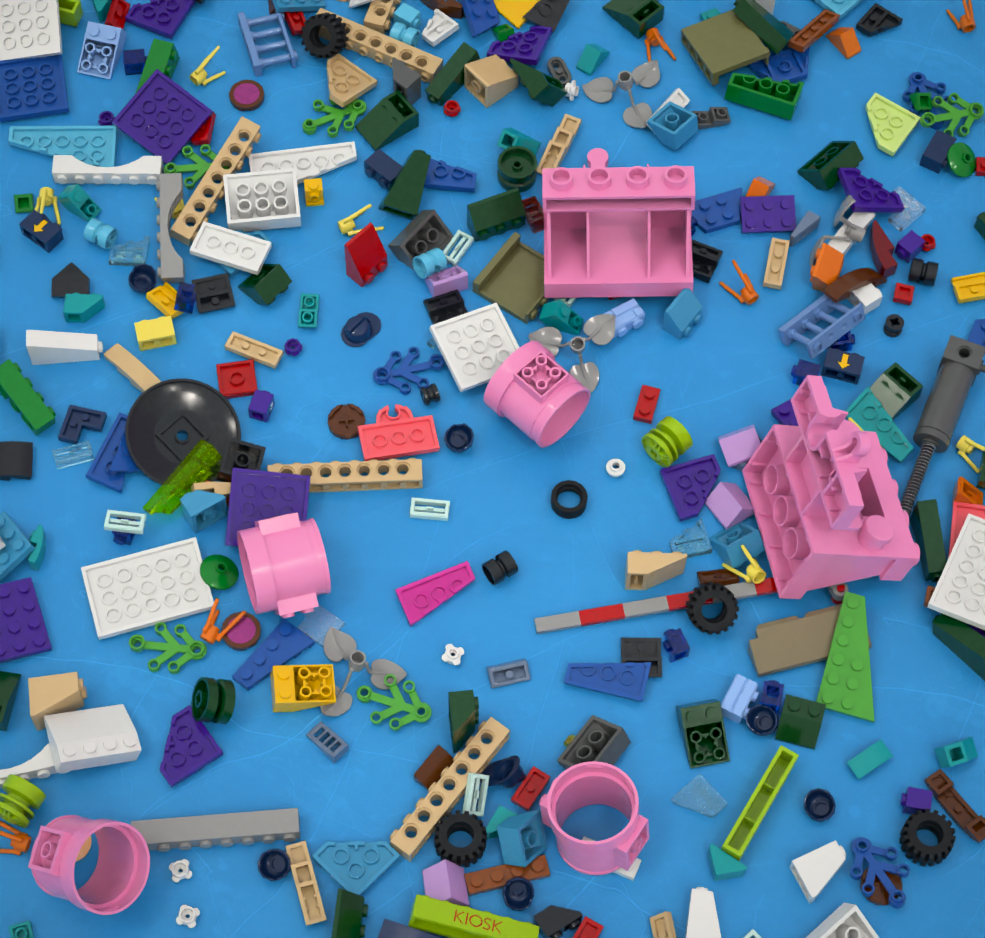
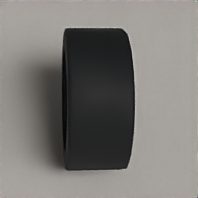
(572, 486)

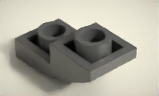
(713, 118)

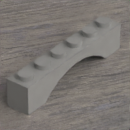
(171, 192)

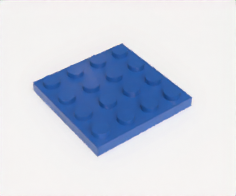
(32, 88)

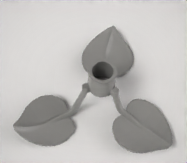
(646, 75)
(852, 231)
(598, 328)
(342, 646)

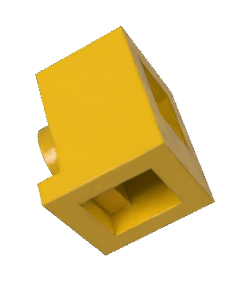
(313, 192)

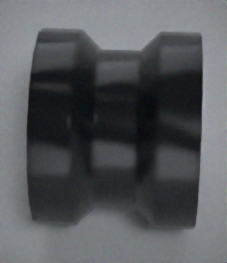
(893, 330)
(430, 394)

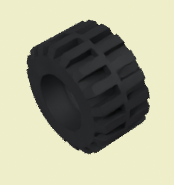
(312, 40)
(723, 620)
(465, 823)
(938, 826)

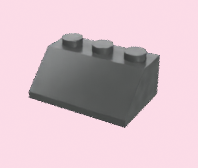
(420, 235)
(595, 742)

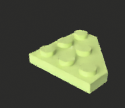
(889, 123)

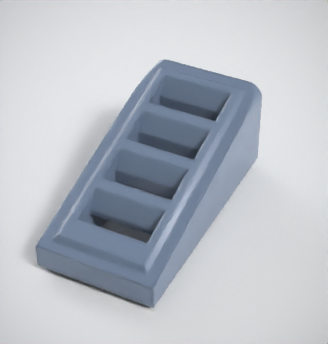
(806, 226)
(338, 752)

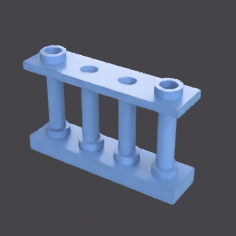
(255, 50)
(813, 314)

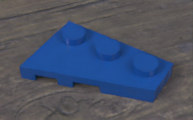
(449, 178)

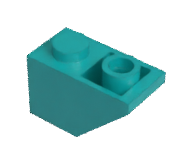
(512, 137)
(79, 202)
(82, 307)
(561, 317)
(956, 752)

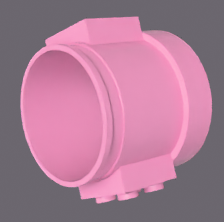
(537, 394)
(284, 565)
(589, 785)
(120, 867)

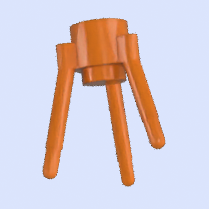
(966, 21)
(654, 39)
(748, 293)
(210, 632)
(19, 841)

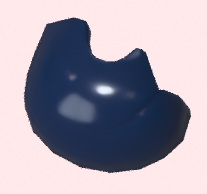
(142, 278)
(459, 437)
(762, 720)
(819, 805)
(274, 864)
(518, 893)

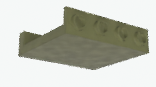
(723, 45)
(514, 280)

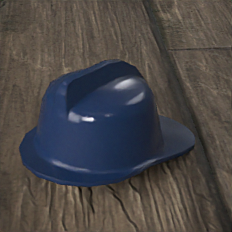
(360, 329)
(505, 772)

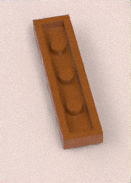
(813, 30)
(497, 876)

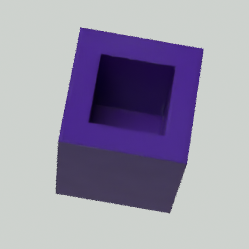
(909, 246)
(261, 405)
(916, 799)

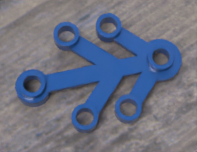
(920, 84)
(406, 370)
(877, 868)

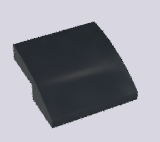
(704, 260)
(213, 293)
(445, 306)
(16, 460)
(643, 650)

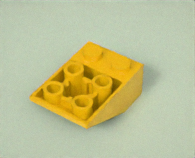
(302, 687)

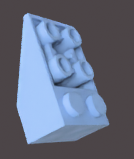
(101, 50)

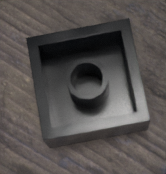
(240, 455)

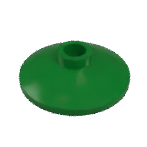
(961, 159)
(214, 576)

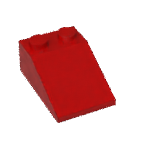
(365, 256)

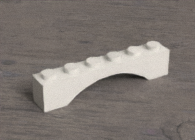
(142, 171)
(39, 766)

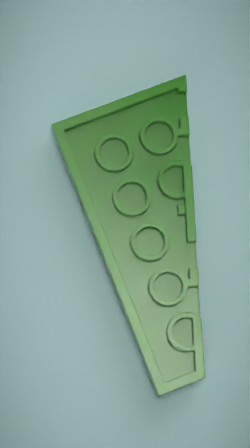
(847, 673)

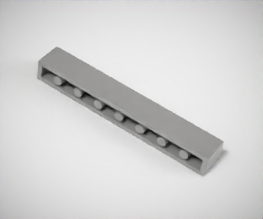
(220, 829)

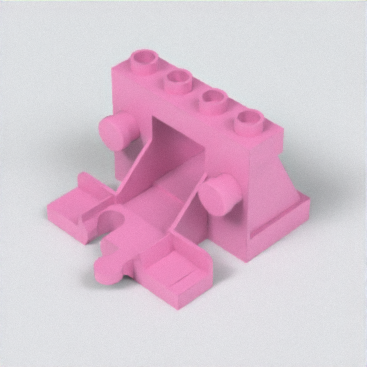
(617, 230)
(827, 500)

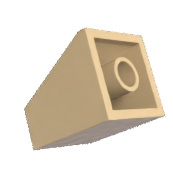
(489, 79)
(55, 695)

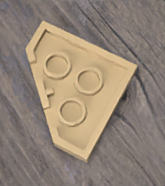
(347, 80)

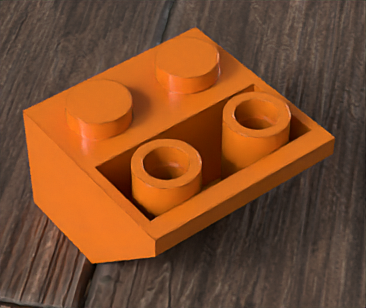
(826, 268)

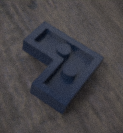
(80, 418)

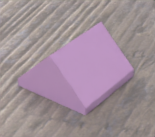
(447, 281)
(739, 445)
(729, 504)
(446, 883)

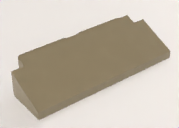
(794, 641)

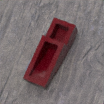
(882, 251)

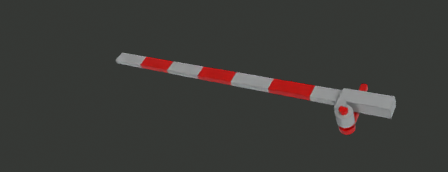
(660, 605)

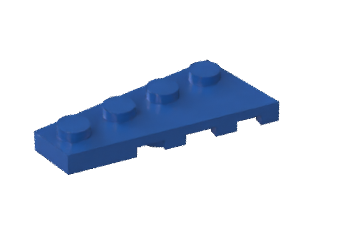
(99, 469)
(277, 649)
(616, 679)

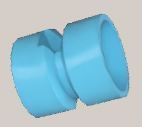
(409, 36)
(99, 233)
(429, 263)

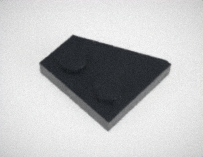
(877, 21)

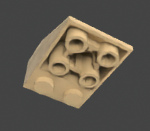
(652, 568)

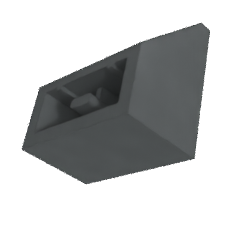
(406, 81)

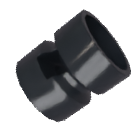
(923, 272)
(497, 569)

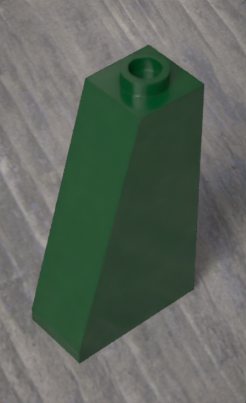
(763, 24)
(451, 76)
(407, 188)
(928, 536)
(961, 641)

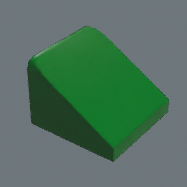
(502, 32)
(921, 101)
(24, 203)

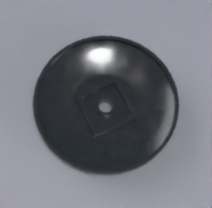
(176, 408)

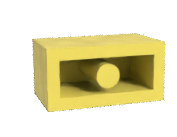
(155, 333)

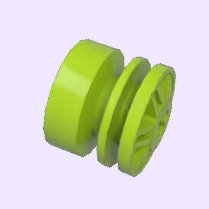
(667, 441)
(19, 798)

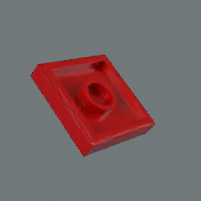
(237, 379)

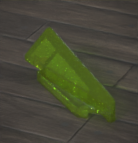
(191, 470)

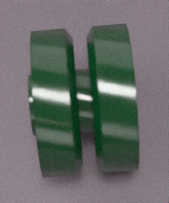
(517, 168)
(213, 700)

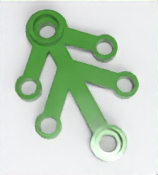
(954, 114)
(336, 115)
(201, 165)
(171, 648)
(396, 704)

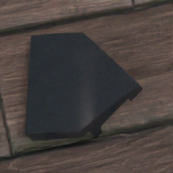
(70, 281)

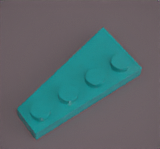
(872, 417)

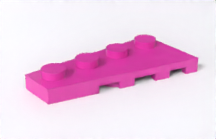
(430, 592)

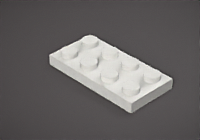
(230, 248)

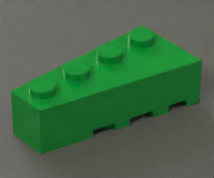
(161, 57)
(764, 94)
(24, 398)

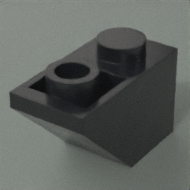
(556, 920)

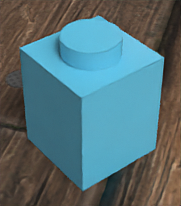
(407, 15)

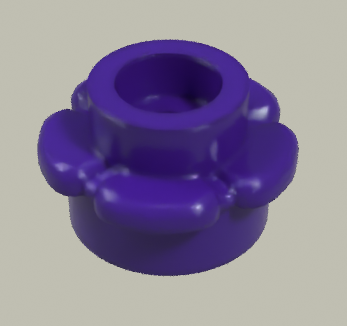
(106, 115)
(292, 343)

